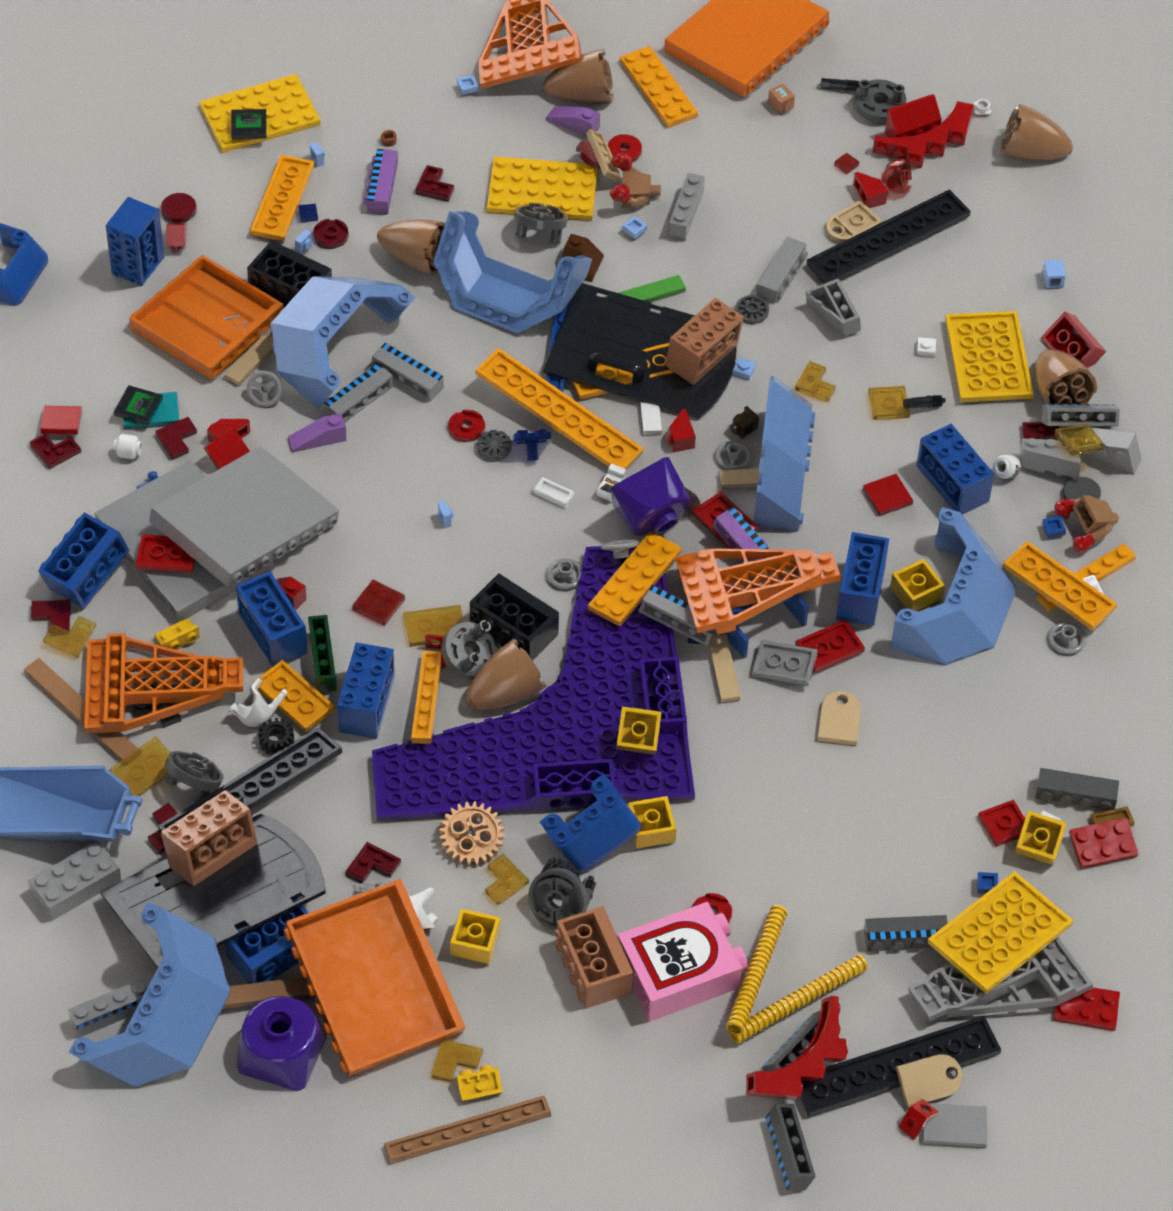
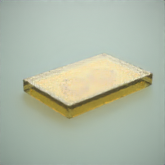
(431, 621)
(143, 767)

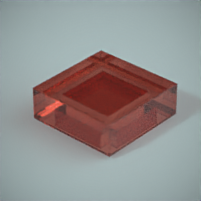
(846, 163)

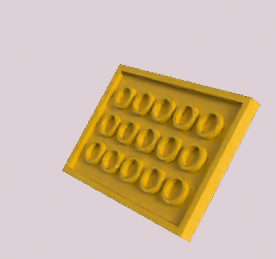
(285, 105)
(553, 183)
(989, 356)
(1000, 932)

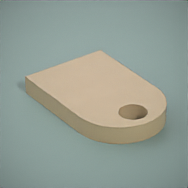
(851, 222)
(839, 721)
(928, 1079)

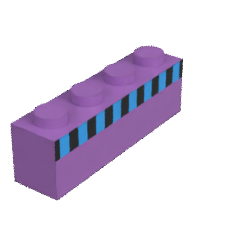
(382, 181)
(738, 532)

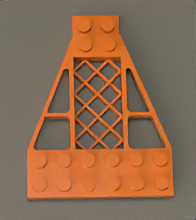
(526, 60)
(707, 584)
(110, 692)

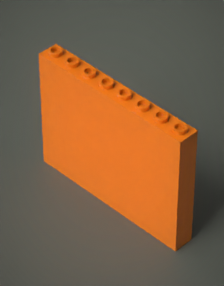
(745, 39)
(373, 977)

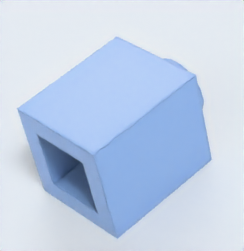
(1053, 274)

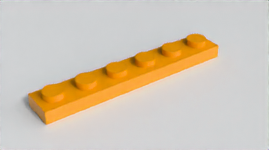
(1099, 568)
(426, 697)

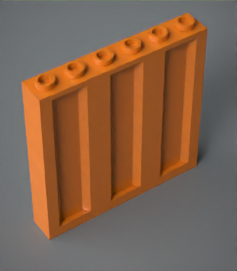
(190, 314)

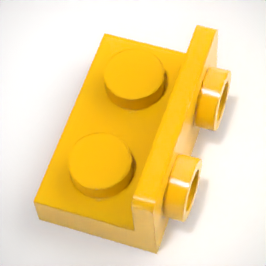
(178, 635)
(479, 1083)

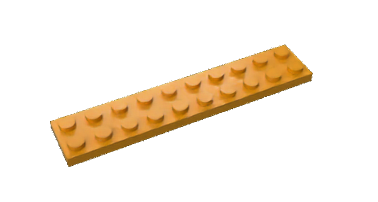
(558, 410)

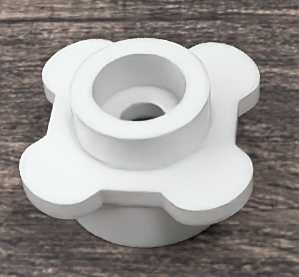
(982, 107)

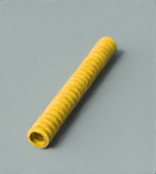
(756, 969)
(803, 996)

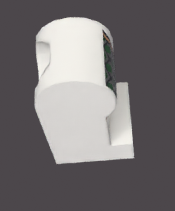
(614, 476)

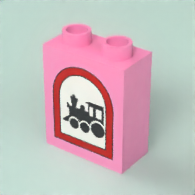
(682, 960)

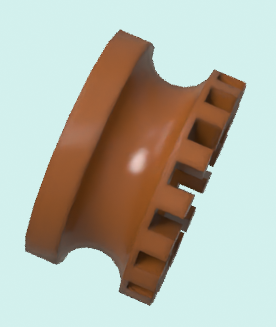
(391, 141)

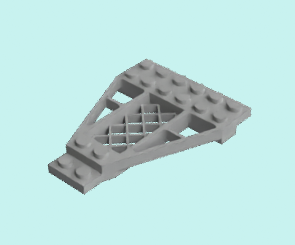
(1051, 966)

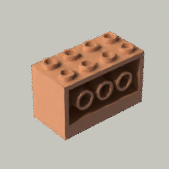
(704, 341)
(209, 838)
(594, 957)

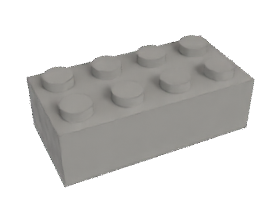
(74, 880)

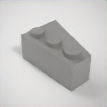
(834, 306)
(1120, 450)
(1049, 456)

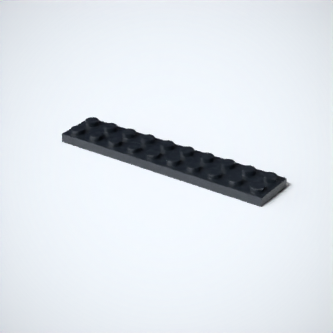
(888, 237)
(274, 772)
(877, 1071)

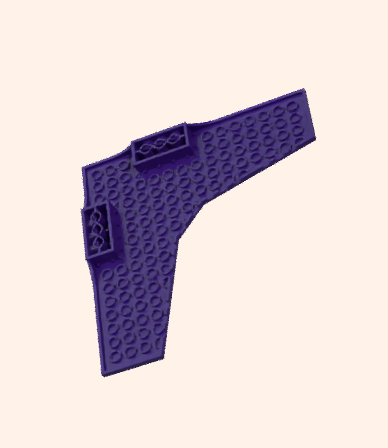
(564, 738)

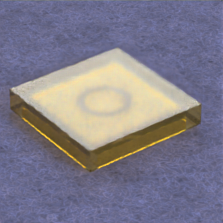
(888, 402)
(1079, 439)

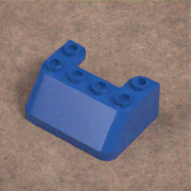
(595, 830)

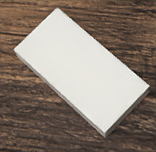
(651, 419)
(554, 492)

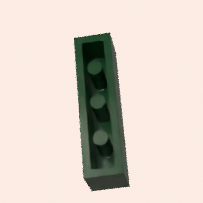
(322, 653)

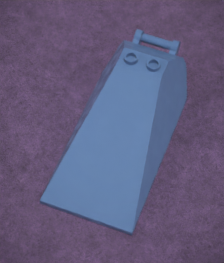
(64, 804)

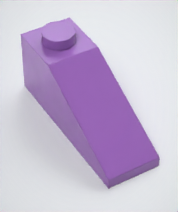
(575, 118)
(322, 432)

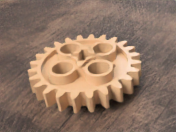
(463, 818)

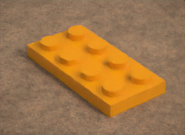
(302, 703)

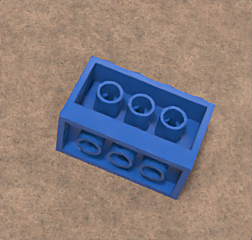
(135, 241)
(955, 469)
(83, 560)
(862, 578)
(271, 619)
(366, 690)
(264, 951)

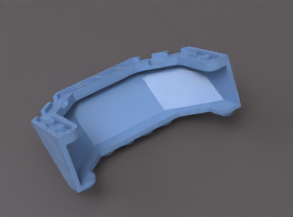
(498, 290)
(314, 318)
(783, 458)
(974, 604)
(174, 1010)

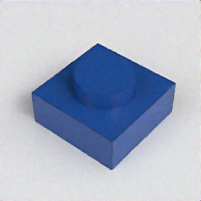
(1054, 527)
(986, 882)

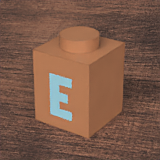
(781, 99)

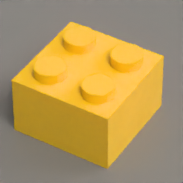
(917, 585)
(638, 730)
(656, 822)
(1040, 838)
(475, 936)

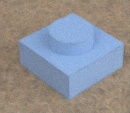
(467, 84)
(317, 154)
(634, 227)
(303, 242)
(744, 368)
(445, 514)

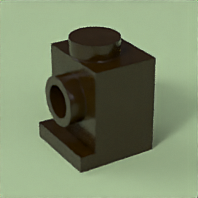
(744, 423)

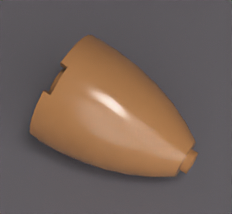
(583, 81)
(1034, 136)
(413, 242)
(1061, 373)
(504, 679)

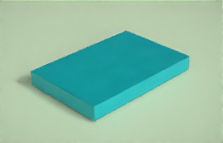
(166, 413)

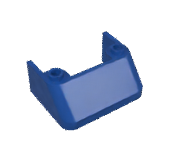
(24, 266)
(740, 640)

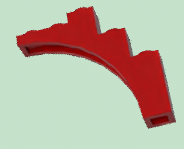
(933, 142)
(810, 1065)

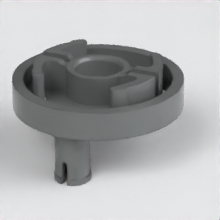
(878, 90)
(540, 217)
(475, 637)
(193, 771)
(573, 895)

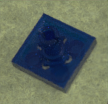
(531, 441)

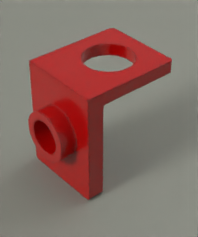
(428, 644)
(916, 1118)

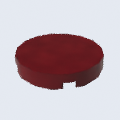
(587, 154)
(178, 207)
(331, 233)

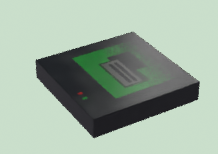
(248, 124)
(138, 405)

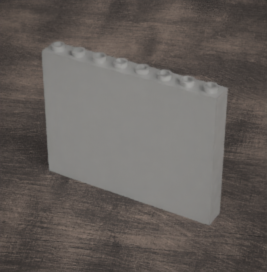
(244, 516)
(178, 591)

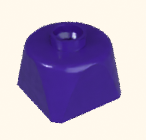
(651, 499)
(280, 1042)

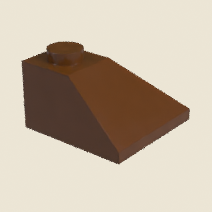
(580, 245)

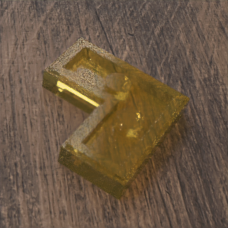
(811, 383)
(73, 641)
(509, 880)
(455, 1054)

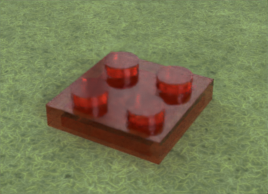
(378, 602)

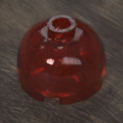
(897, 176)

